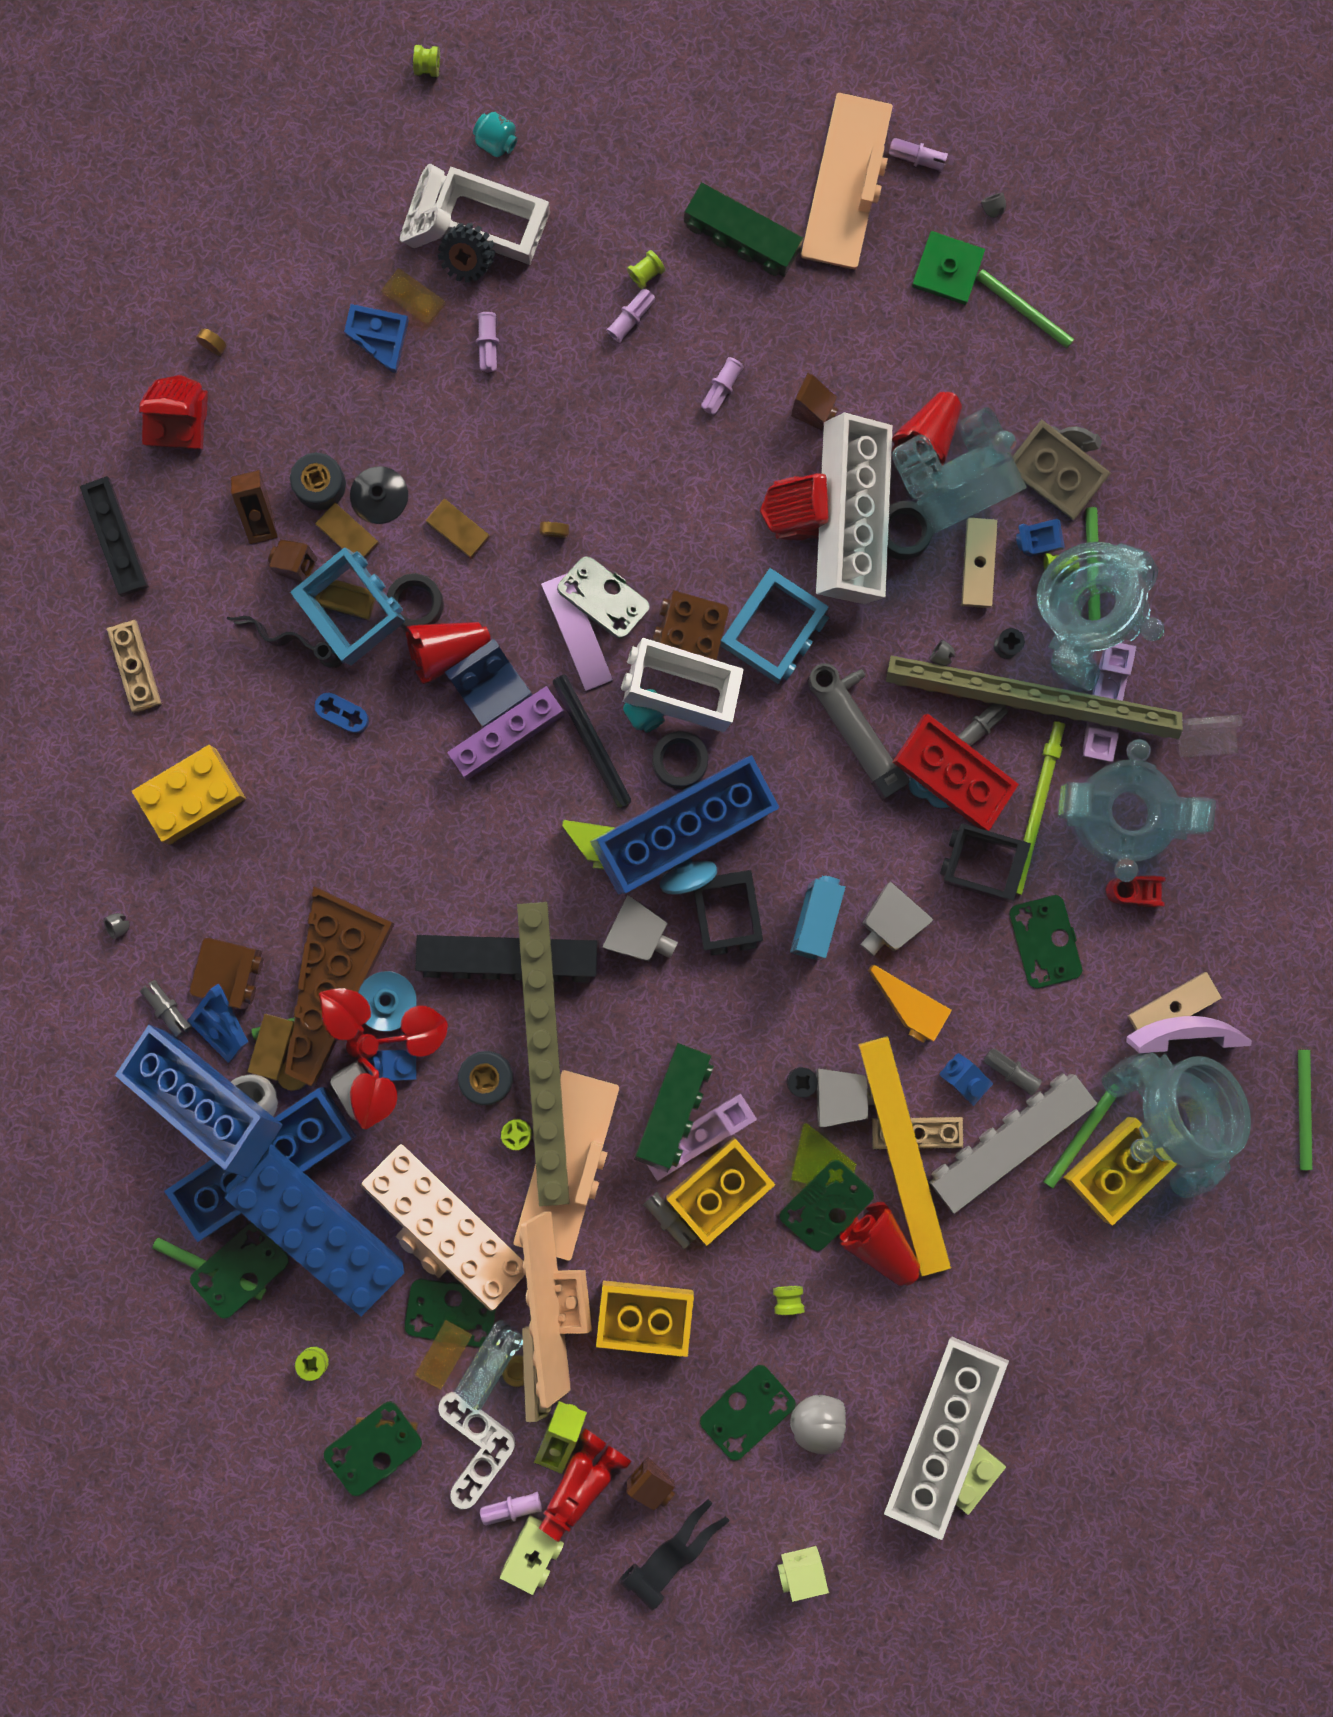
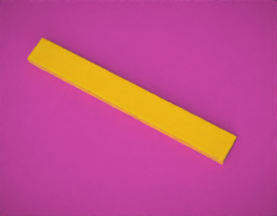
(904, 1156)

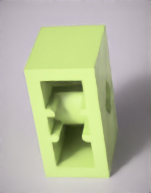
(520, 1570)
(803, 1574)

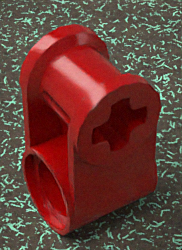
(1142, 891)

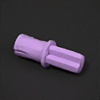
(917, 154)
(631, 315)
(487, 341)
(722, 385)
(511, 1509)

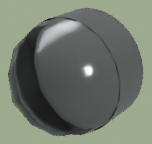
(994, 205)
(941, 656)
(115, 925)

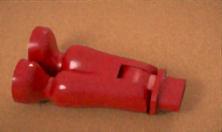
(581, 1484)

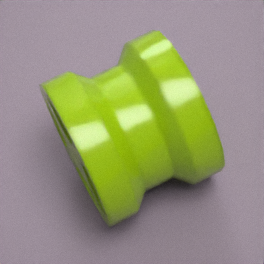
(426, 60)
(512, 1140)
(788, 1300)
(316, 1358)

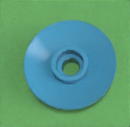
(688, 876)
(401, 999)

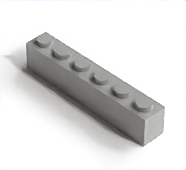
(1012, 1142)

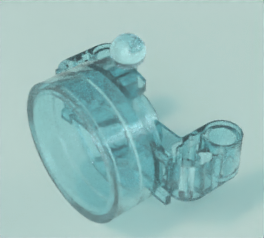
(967, 482)
(1076, 578)
(1169, 817)
(1214, 1107)

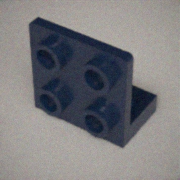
(488, 683)

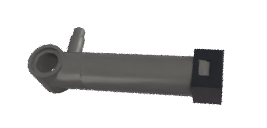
(856, 730)

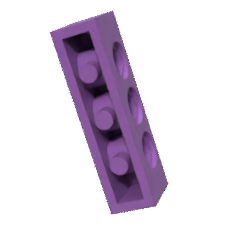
(506, 733)

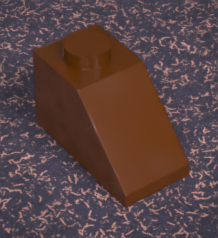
(814, 403)
(253, 506)
(292, 560)
(650, 1485)

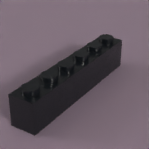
(500, 956)

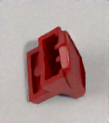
(174, 413)
(796, 507)

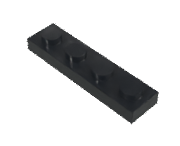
(114, 536)

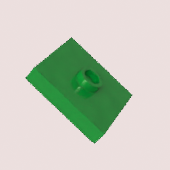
(948, 267)

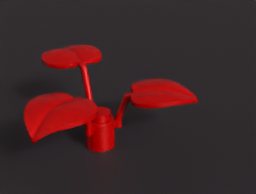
(342, 1017)

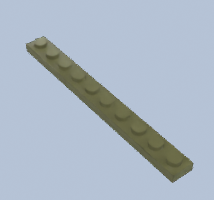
(1035, 697)
(543, 1054)

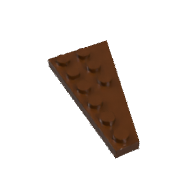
(337, 955)

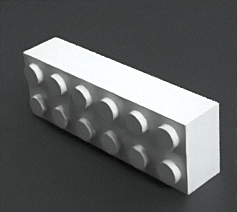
(858, 495)
(946, 1437)

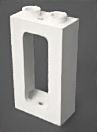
(536, 210)
(688, 666)

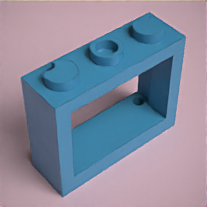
(323, 577)
(801, 644)
(818, 918)

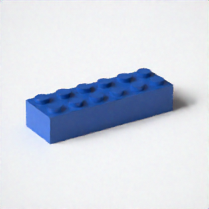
(684, 825)
(198, 1101)
(308, 1135)
(315, 1230)

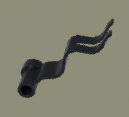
(320, 649)
(669, 1559)

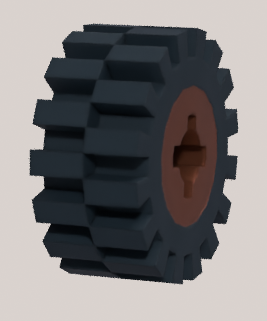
(467, 241)

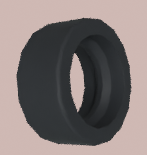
(915, 510)
(422, 581)
(680, 737)

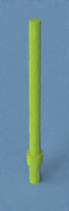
(1052, 752)

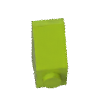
(582, 835)
(560, 1437)

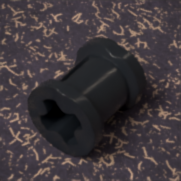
(1016, 637)

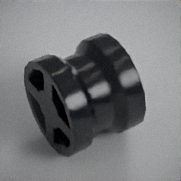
(798, 1079)

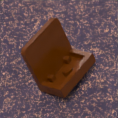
(691, 624)
(229, 966)

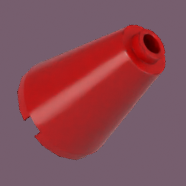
(934, 421)
(443, 646)
(882, 1245)

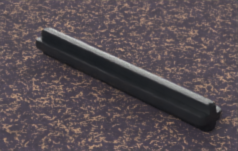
(592, 741)

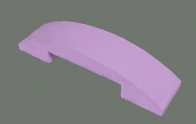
(578, 636)
(1114, 670)
(1157, 1034)
(711, 1129)

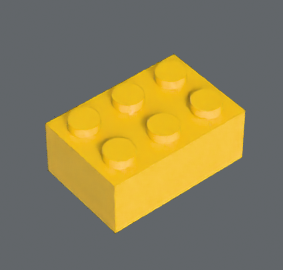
(188, 794)
(1110, 1176)
(720, 1191)
(645, 1318)

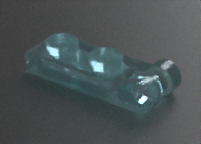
(489, 1364)

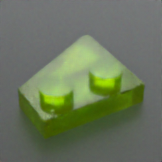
(814, 1154)

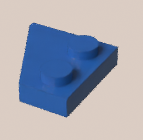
(378, 333)
(218, 1024)

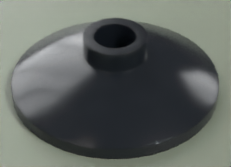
(382, 508)

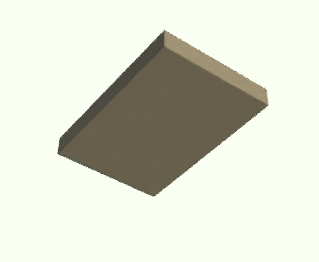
(1059, 469)

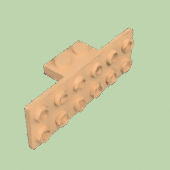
(847, 181)
(586, 1115)
(443, 1229)
(556, 1306)

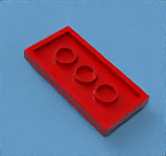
(955, 773)

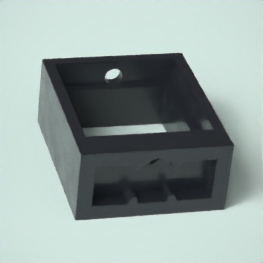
(957, 841)
(744, 942)

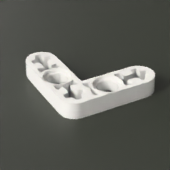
(423, 222)
(484, 1440)

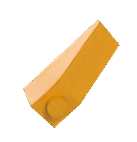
(915, 1010)

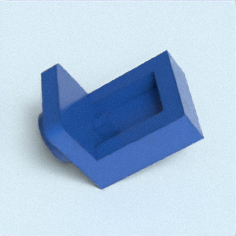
(1040, 538)
(394, 1064)
(966, 1078)

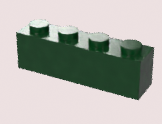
(742, 230)
(673, 1107)

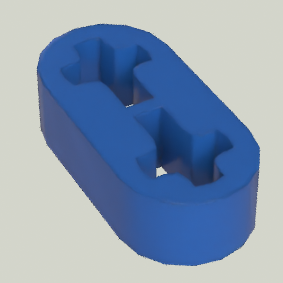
(344, 706)

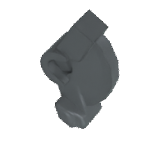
(1081, 438)

